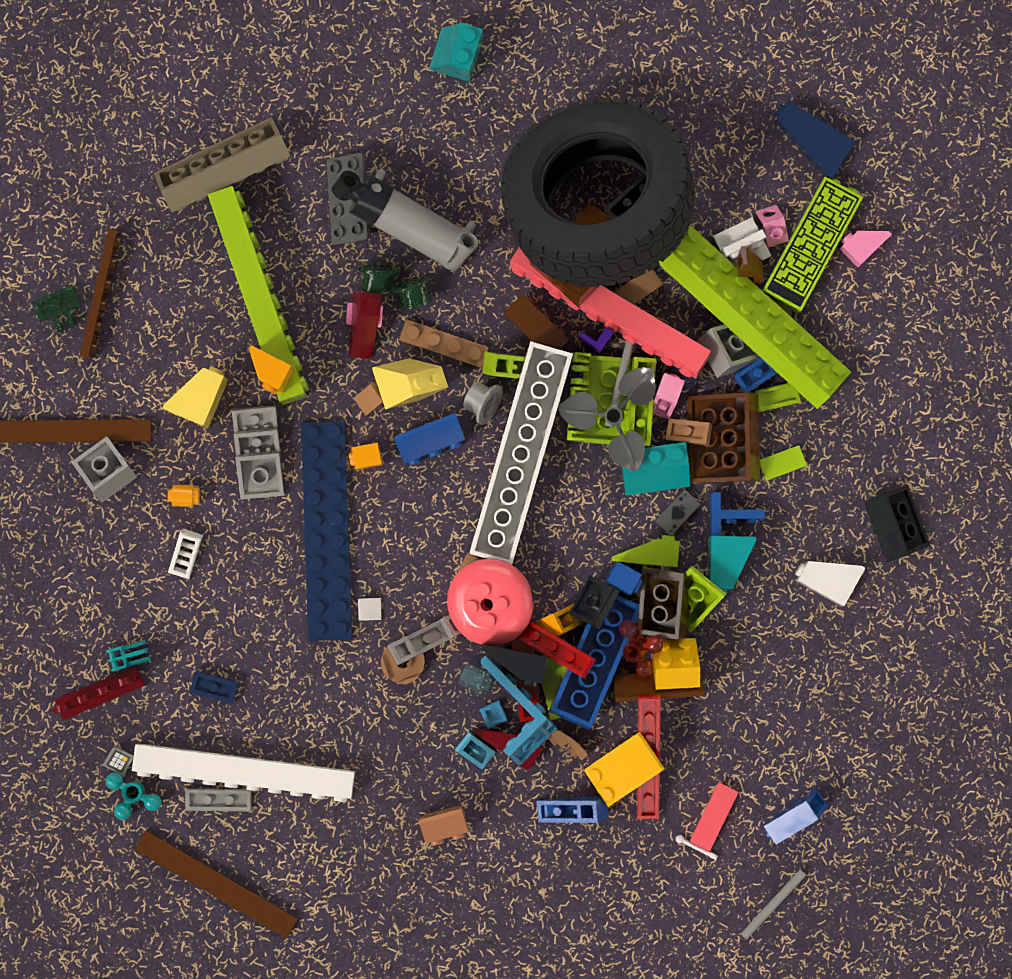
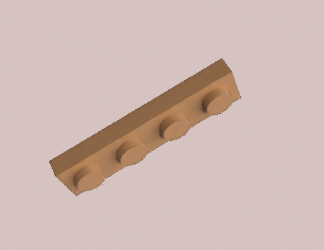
(443, 343)

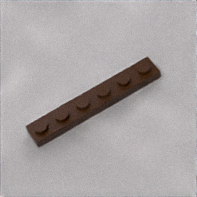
(103, 285)

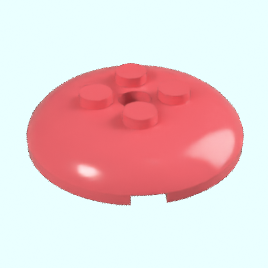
(507, 591)

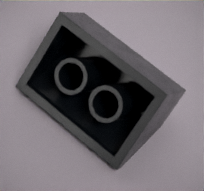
(897, 523)

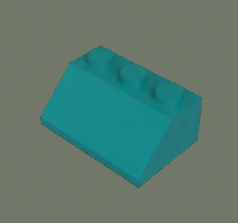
(661, 469)

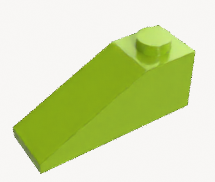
(503, 364)
(656, 553)

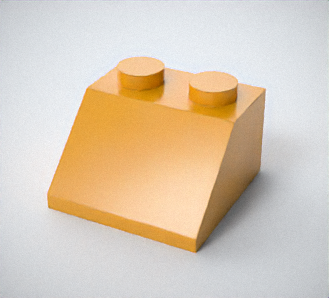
(271, 371)

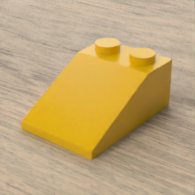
(624, 769)

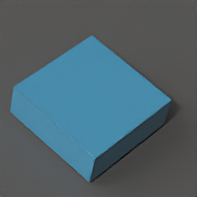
(493, 714)

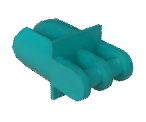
(125, 655)

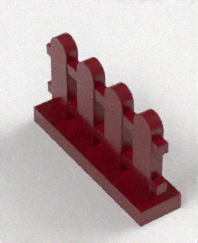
(98, 693)

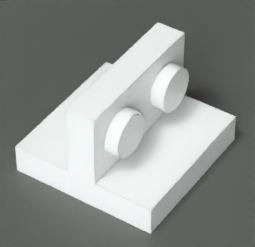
(740, 235)

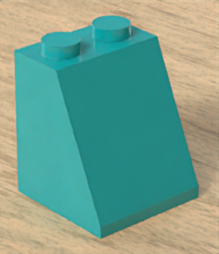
(457, 51)
(727, 558)

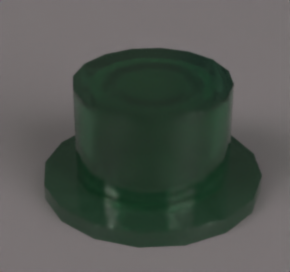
(377, 277)
(414, 292)

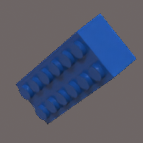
(581, 698)

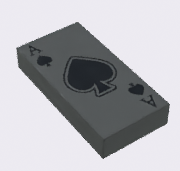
(677, 512)

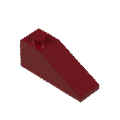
(364, 323)
(499, 741)

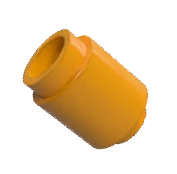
(184, 495)

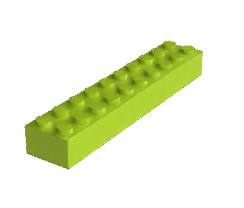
(256, 287)
(755, 318)

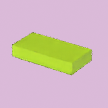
(777, 397)
(782, 463)

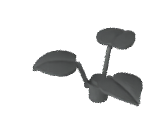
(581, 407)

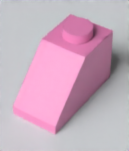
(863, 244)
(667, 395)

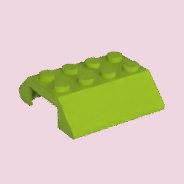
(599, 381)

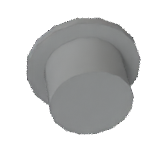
(483, 401)

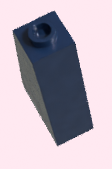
(814, 138)

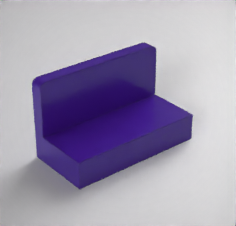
(597, 346)

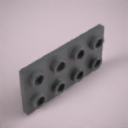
(345, 226)

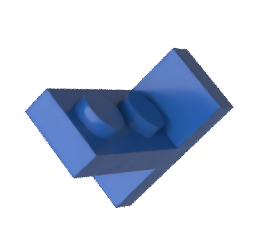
(729, 516)

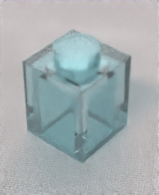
(475, 679)

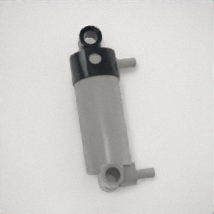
(406, 219)

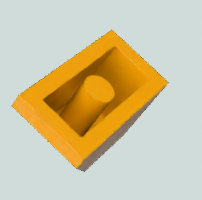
(560, 621)

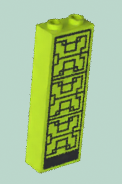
(812, 244)

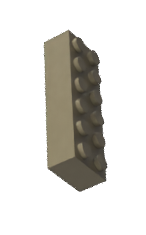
(221, 165)

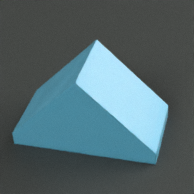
(475, 750)

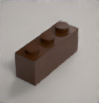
(534, 324)

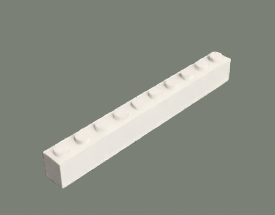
(243, 771)

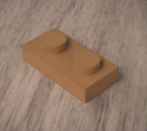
(688, 431)

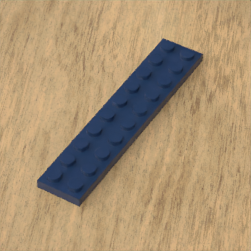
(326, 531)

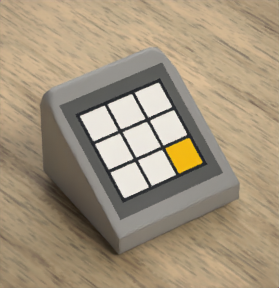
(118, 760)

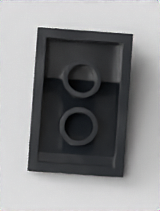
(522, 664)

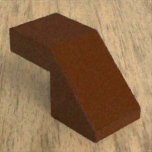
(749, 265)

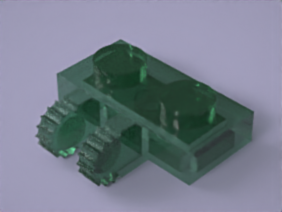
(56, 304)

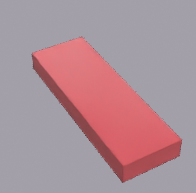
(713, 816)

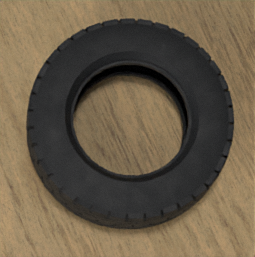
(583, 136)

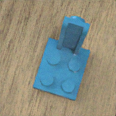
(533, 732)

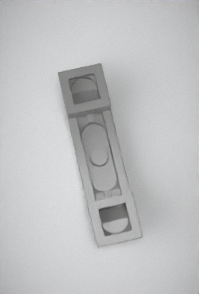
(423, 640)

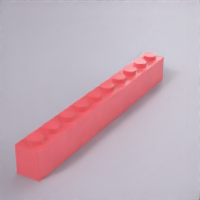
(629, 321)

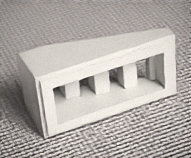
(195, 547)

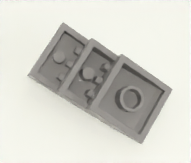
(258, 452)

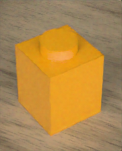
(365, 456)

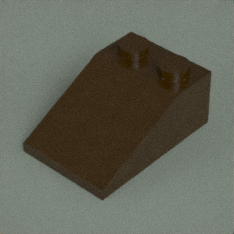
(663, 604)

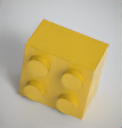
(677, 664)

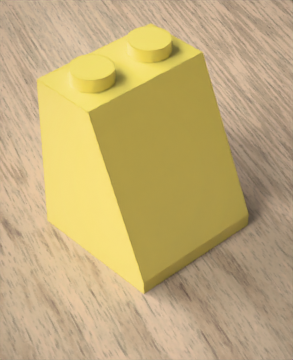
(408, 381)
(199, 397)

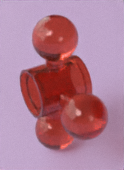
(638, 647)

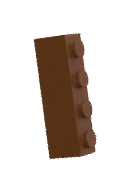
(628, 686)

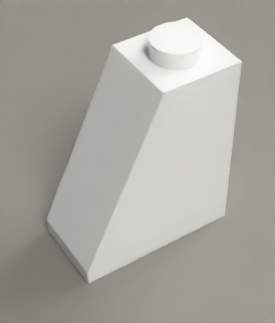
(830, 579)

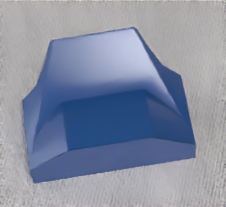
(753, 375)

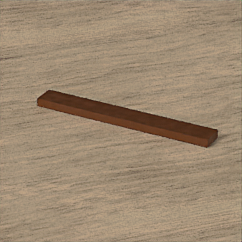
(75, 431)
(216, 883)

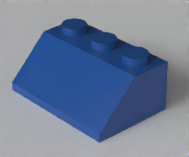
(430, 439)

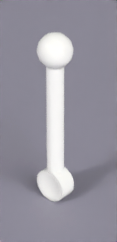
(680, 839)

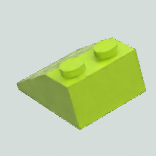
(702, 596)

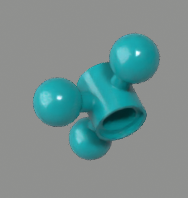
(123, 810)

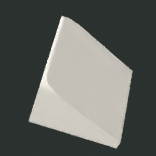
(369, 609)

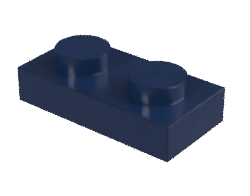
(213, 687)

